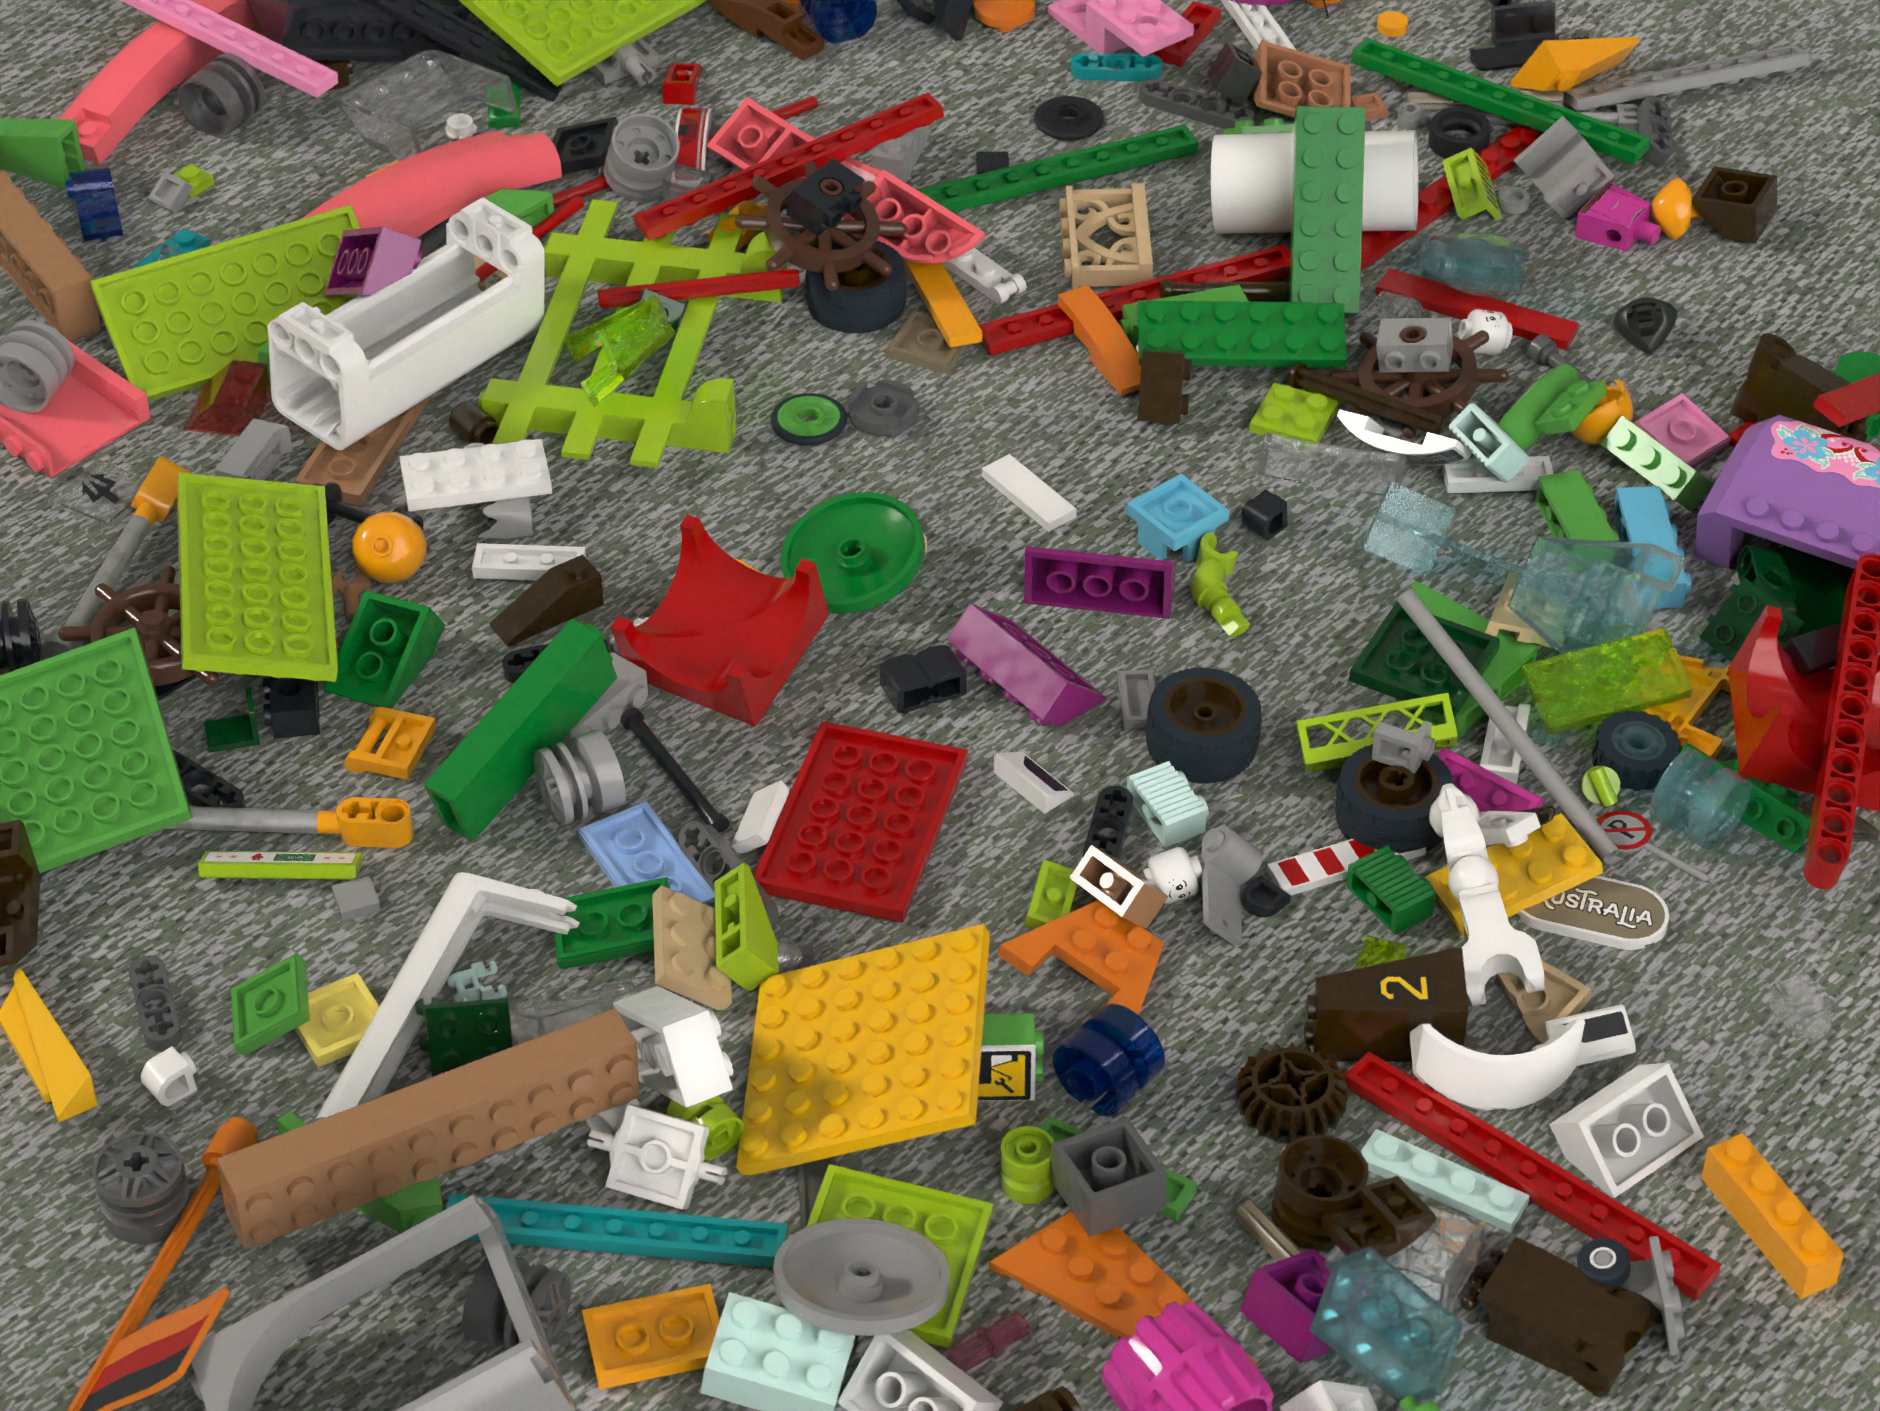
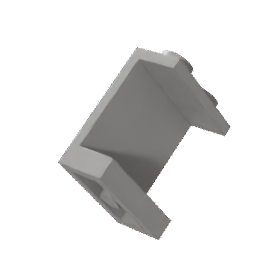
(1564, 168)

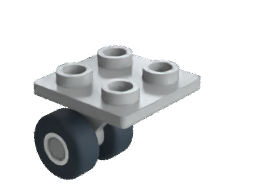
(1609, 1263)

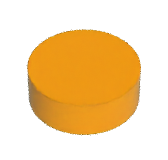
(1392, 23)

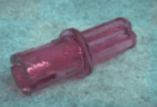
(989, 1342)

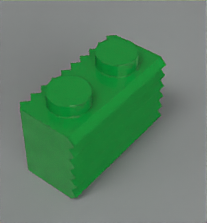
(1391, 889)

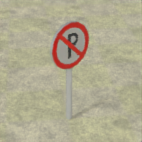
(1633, 832)

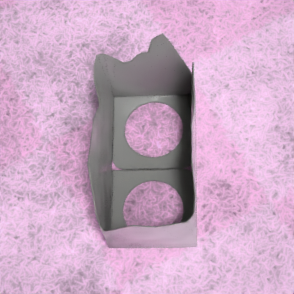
(512, 518)

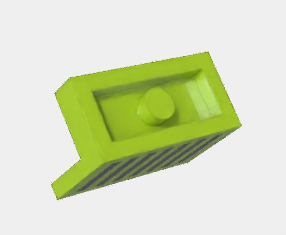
(1470, 184)

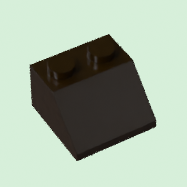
(1737, 202)

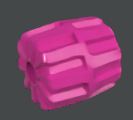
(1183, 1365)

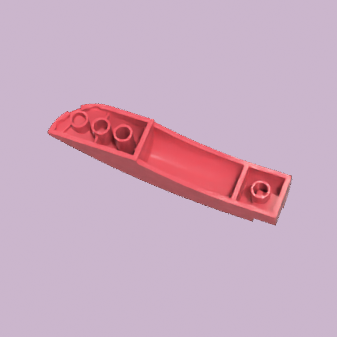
(141, 77)
(445, 179)
(932, 230)

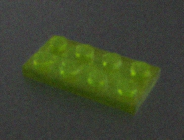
(1606, 680)

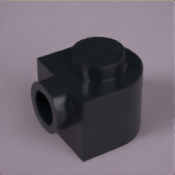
(1265, 515)

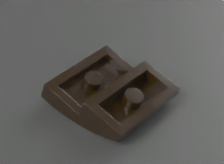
(1385, 1219)

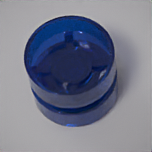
(1110, 1055)

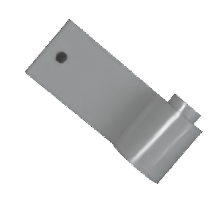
(1226, 865)

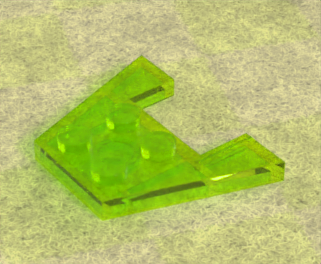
(628, 341)

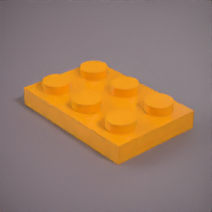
(651, 1335)

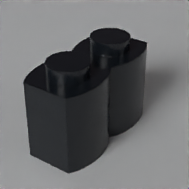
(923, 678)

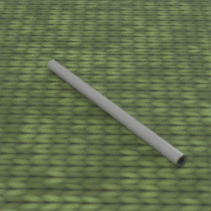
(1508, 726)

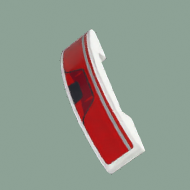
(693, 133)

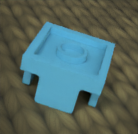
(1175, 517)

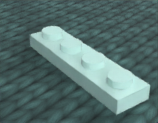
(1445, 1180)

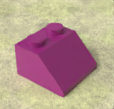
(1285, 1301)

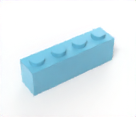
(1645, 518)

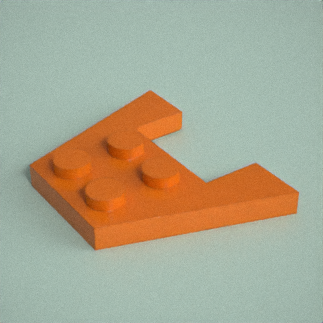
(1097, 945)

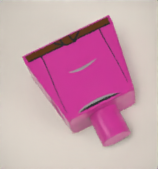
(1616, 219)

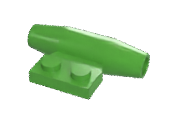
(1551, 406)

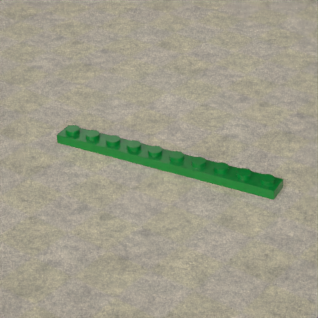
(1496, 99)
(1063, 169)

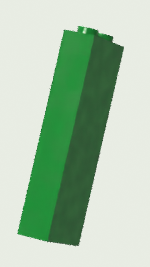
(530, 716)

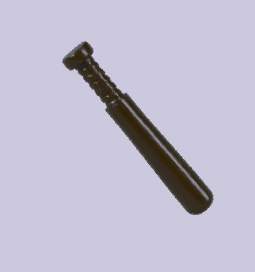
(1254, 291)

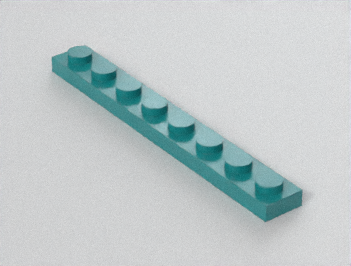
(636, 1231)

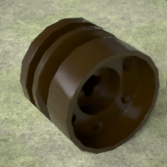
(1312, 1180)

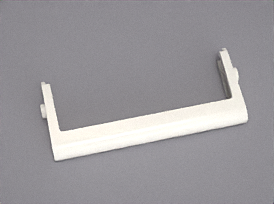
(426, 971)

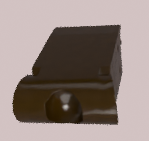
(1788, 386)
(1558, 1314)

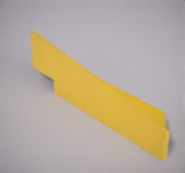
(46, 1051)

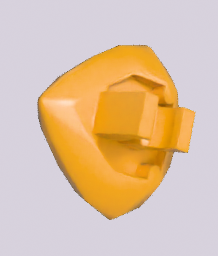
(1673, 208)

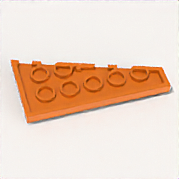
(1092, 1277)

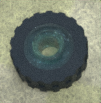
(1636, 748)

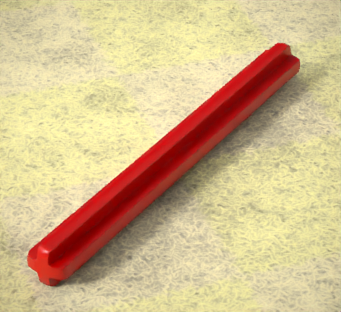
(702, 287)

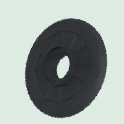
(1087, 118)

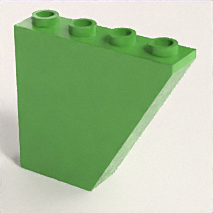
(1501, 675)

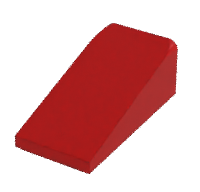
(682, 87)

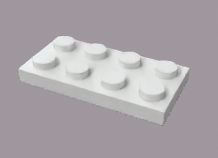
(475, 475)

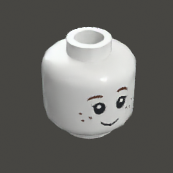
(1492, 322)
(1174, 874)

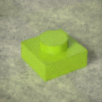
(197, 178)

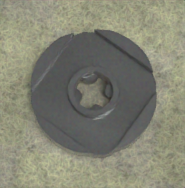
(868, 403)

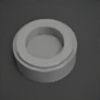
(1513, 200)

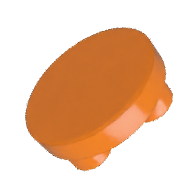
(1004, 14)

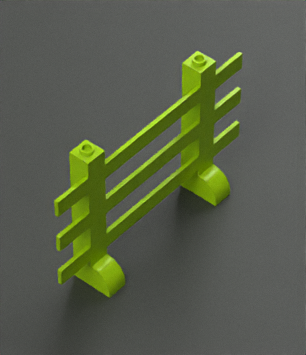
(649, 421)

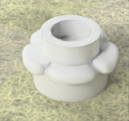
(460, 126)

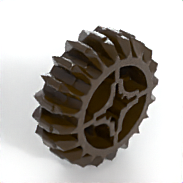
(1282, 1088)

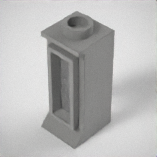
(256, 451)

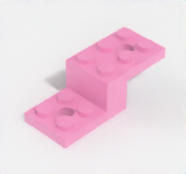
(1122, 23)

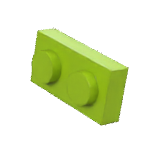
(1051, 895)

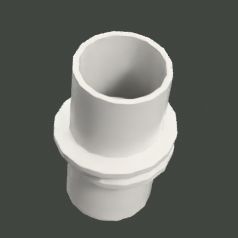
(1256, 182)

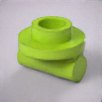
(1601, 785)

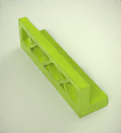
(1335, 755)

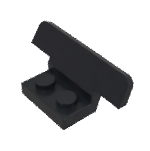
(1516, 35)

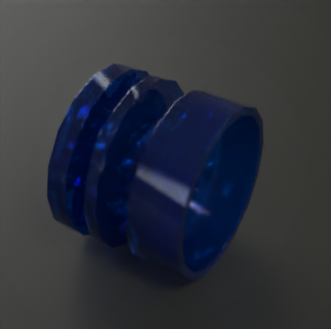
(841, 19)

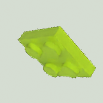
(1294, 414)

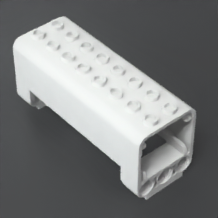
(411, 338)

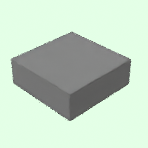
(170, 192)
(356, 898)

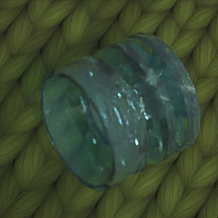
(1700, 799)

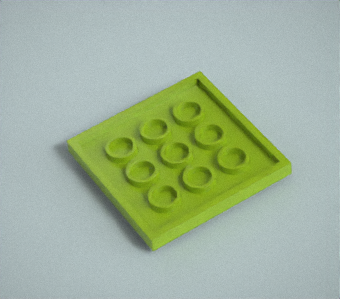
(946, 1219)

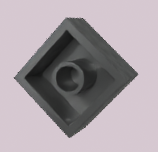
(1108, 1176)

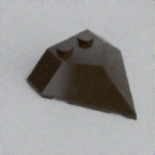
(17, 894)

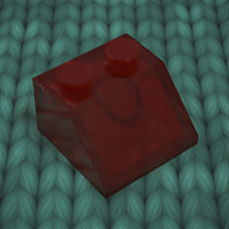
(231, 399)

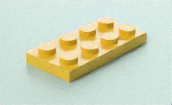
(1531, 872)

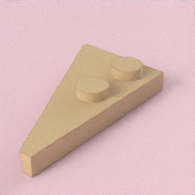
(1560, 999)

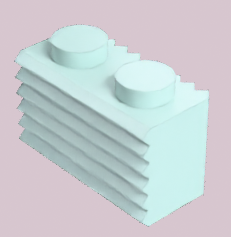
(1489, 443)
(1168, 803)

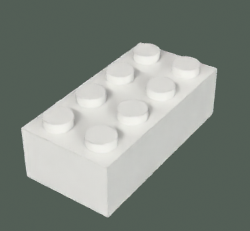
(676, 1046)

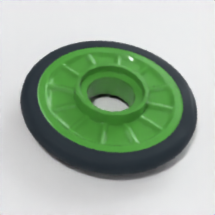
(788, 414)

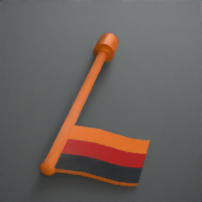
(158, 1355)

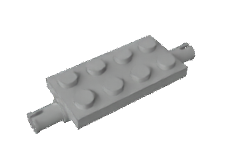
(628, 60)

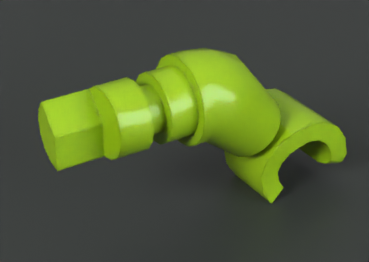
(1209, 587)

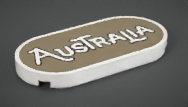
(1603, 913)

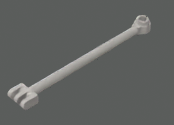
(1625, 116)

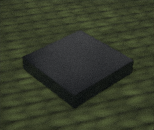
(584, 144)

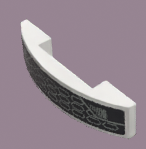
(1433, 451)

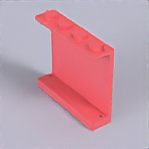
(80, 419)

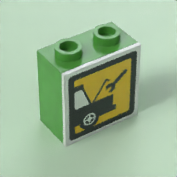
(1010, 1058)

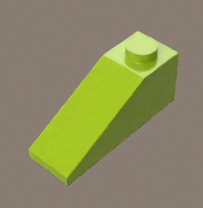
(743, 931)

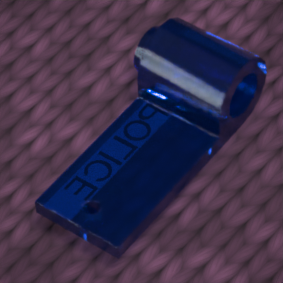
(95, 203)

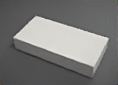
(760, 817)

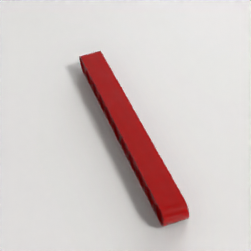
(1845, 728)

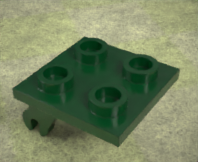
(1738, 616)
(464, 1031)

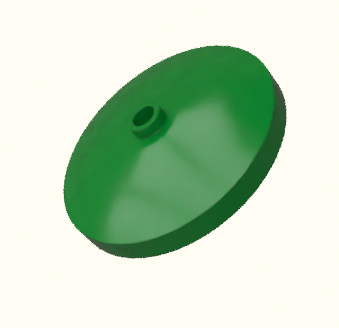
(862, 548)

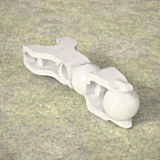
(1474, 882)

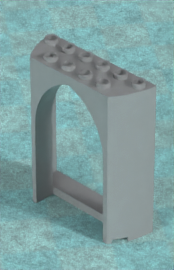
(523, 1378)

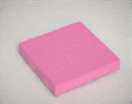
(1684, 430)

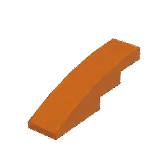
(1103, 337)

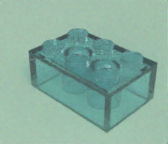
(1386, 1326)

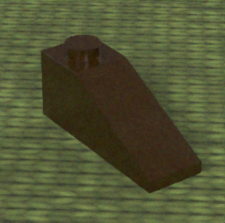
(552, 600)

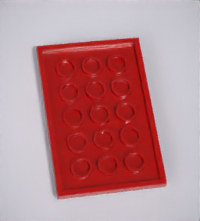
(861, 821)

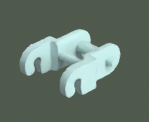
(478, 992)

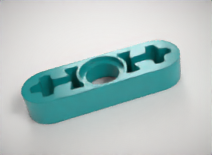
(1098, 67)

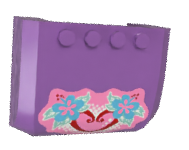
(1796, 490)

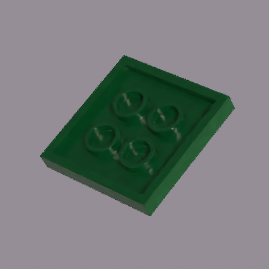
(1408, 667)

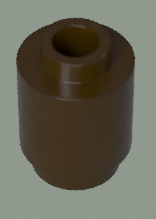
(473, 423)

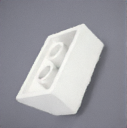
(1628, 1128)
(910, 1375)

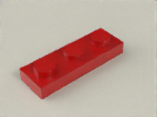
(1204, 20)

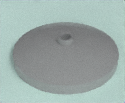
(861, 1276)

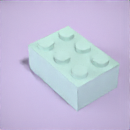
(774, 1359)

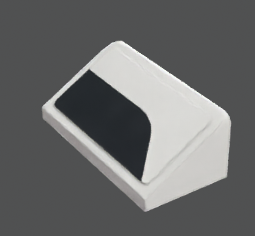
(1031, 780)
(1604, 1034)

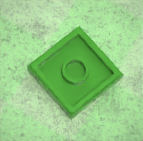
(270, 1004)

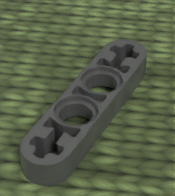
(1165, 95)
(703, 859)

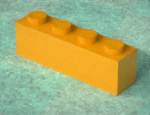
(1772, 1216)

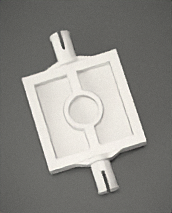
(657, 1157)

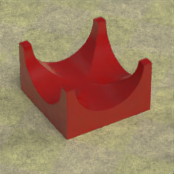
(725, 629)
(1785, 715)

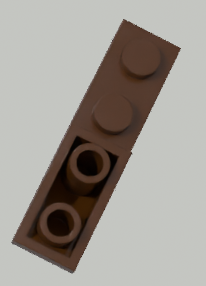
(775, 19)

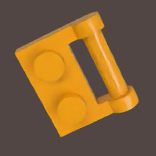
(400, 748)

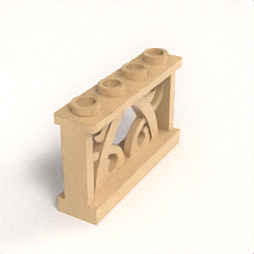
(1115, 205)

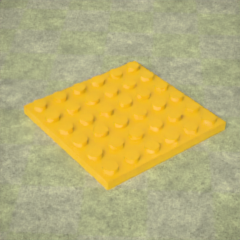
(865, 1051)

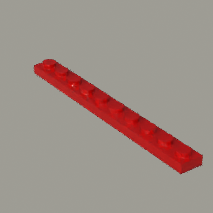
(788, 166)
(1437, 197)
(1053, 322)
(1525, 1170)

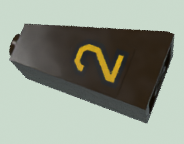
(1383, 1003)

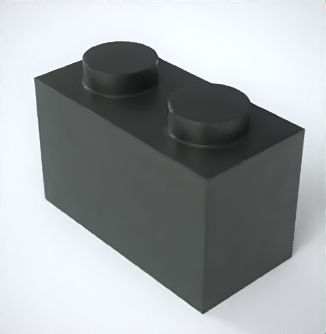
(1234, 74)

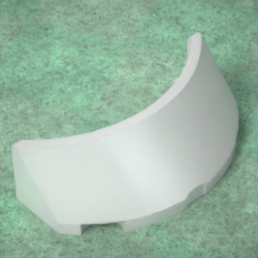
(1490, 1080)

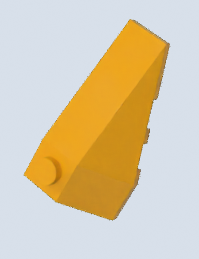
(1570, 62)

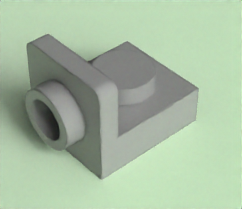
(1402, 747)

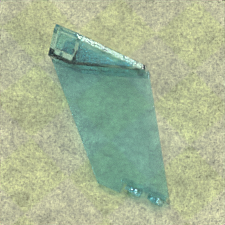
(1567, 590)

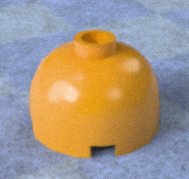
(1605, 414)
(389, 547)

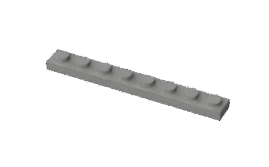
(1694, 76)

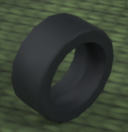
(1458, 119)

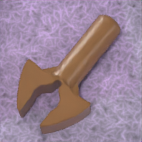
(350, 591)

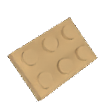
(687, 949)

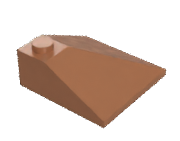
(1298, 79)

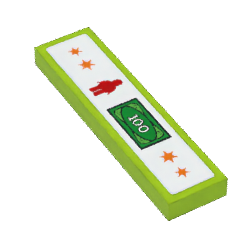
(280, 865)

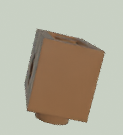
(1119, 887)

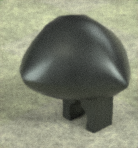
(1645, 322)

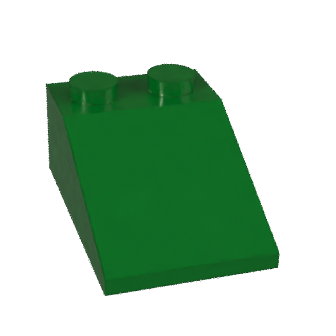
(384, 649)

